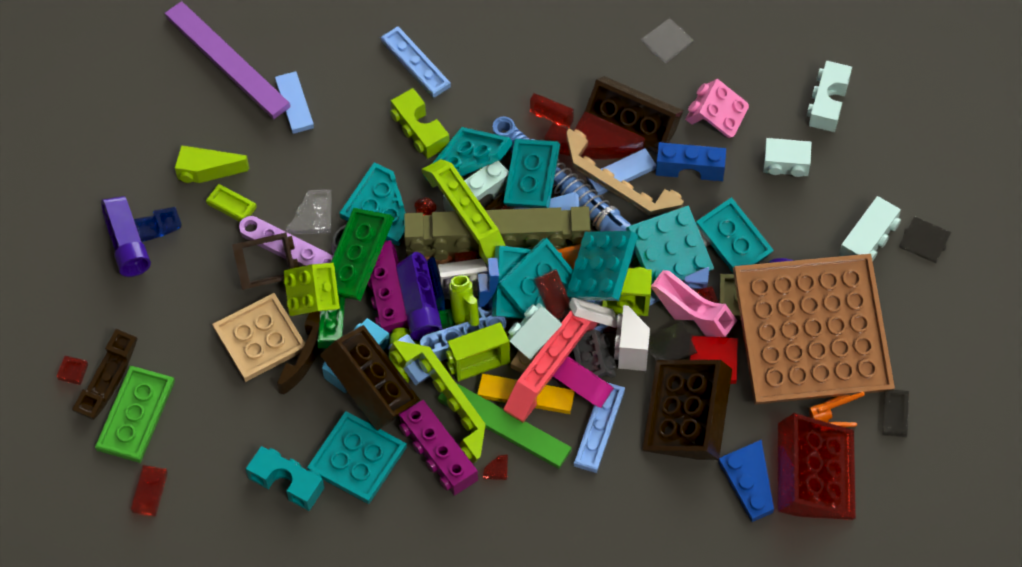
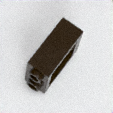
(241, 264)

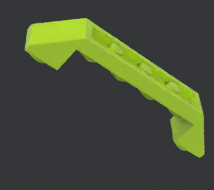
(466, 206)
(406, 353)

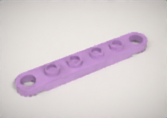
(304, 252)

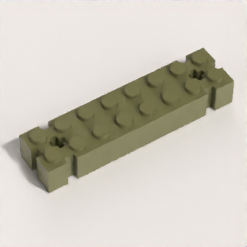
(446, 234)

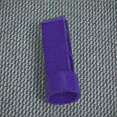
(129, 250)
(418, 296)

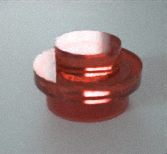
(425, 206)

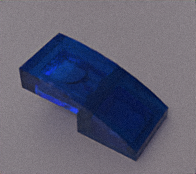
(160, 224)

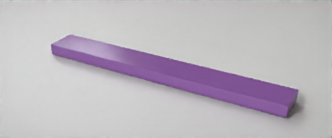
(227, 60)

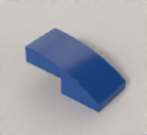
(488, 282)

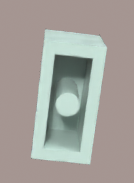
(787, 157)
(534, 330)

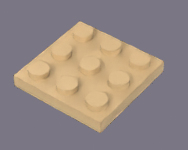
(259, 337)

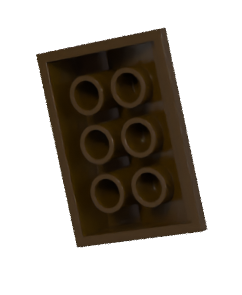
(688, 408)

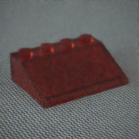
(815, 469)

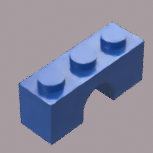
(677, 157)

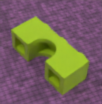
(427, 137)

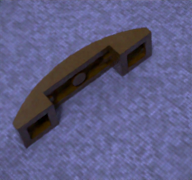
(293, 374)
(107, 376)

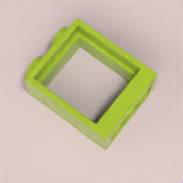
(478, 352)

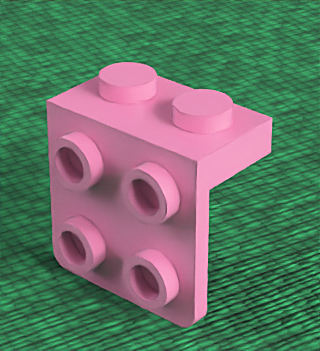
(718, 107)

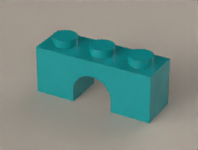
(270, 466)

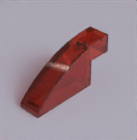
(603, 138)

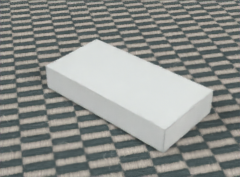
(593, 312)

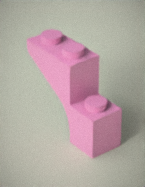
(686, 304)

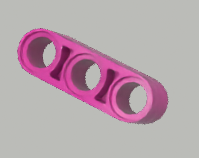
(583, 382)

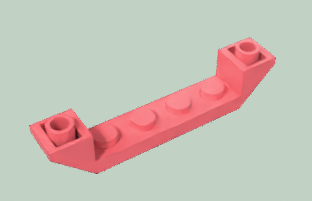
(545, 364)

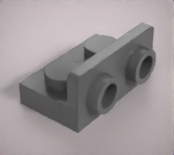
(594, 354)

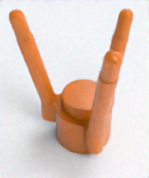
(823, 410)

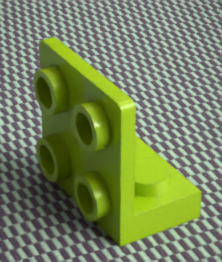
(311, 289)

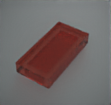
(553, 294)

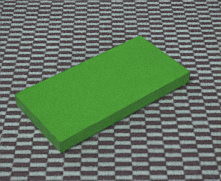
(135, 414)

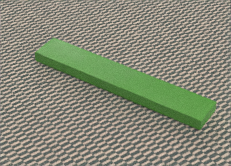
(521, 434)

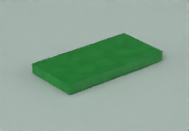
(359, 251)

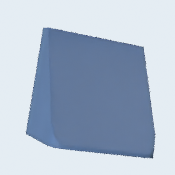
(698, 279)

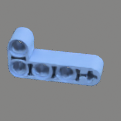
(439, 340)

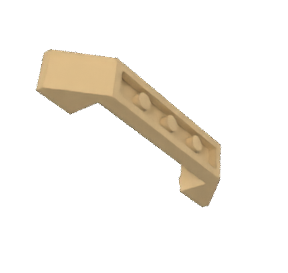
(666, 202)

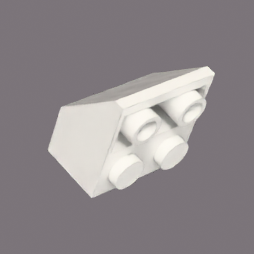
(468, 268)
(631, 341)

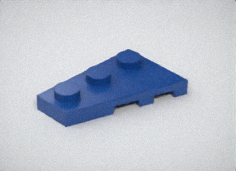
(749, 479)

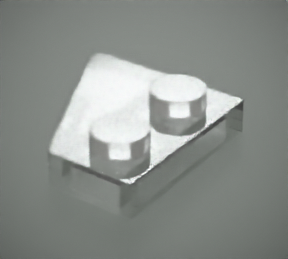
(313, 214)

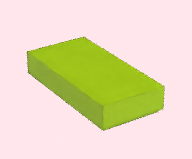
(230, 203)

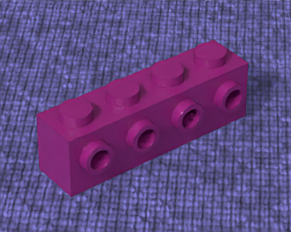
(387, 290)
(438, 448)

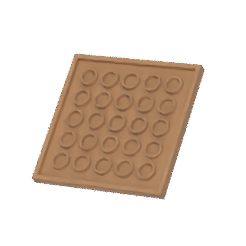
(813, 328)

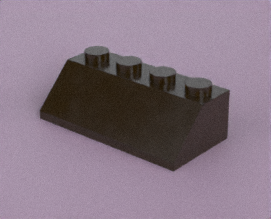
(634, 111)
(369, 377)

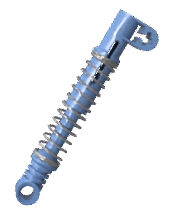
(602, 214)

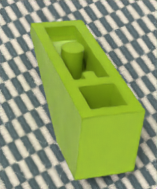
(205, 165)

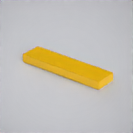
(550, 398)

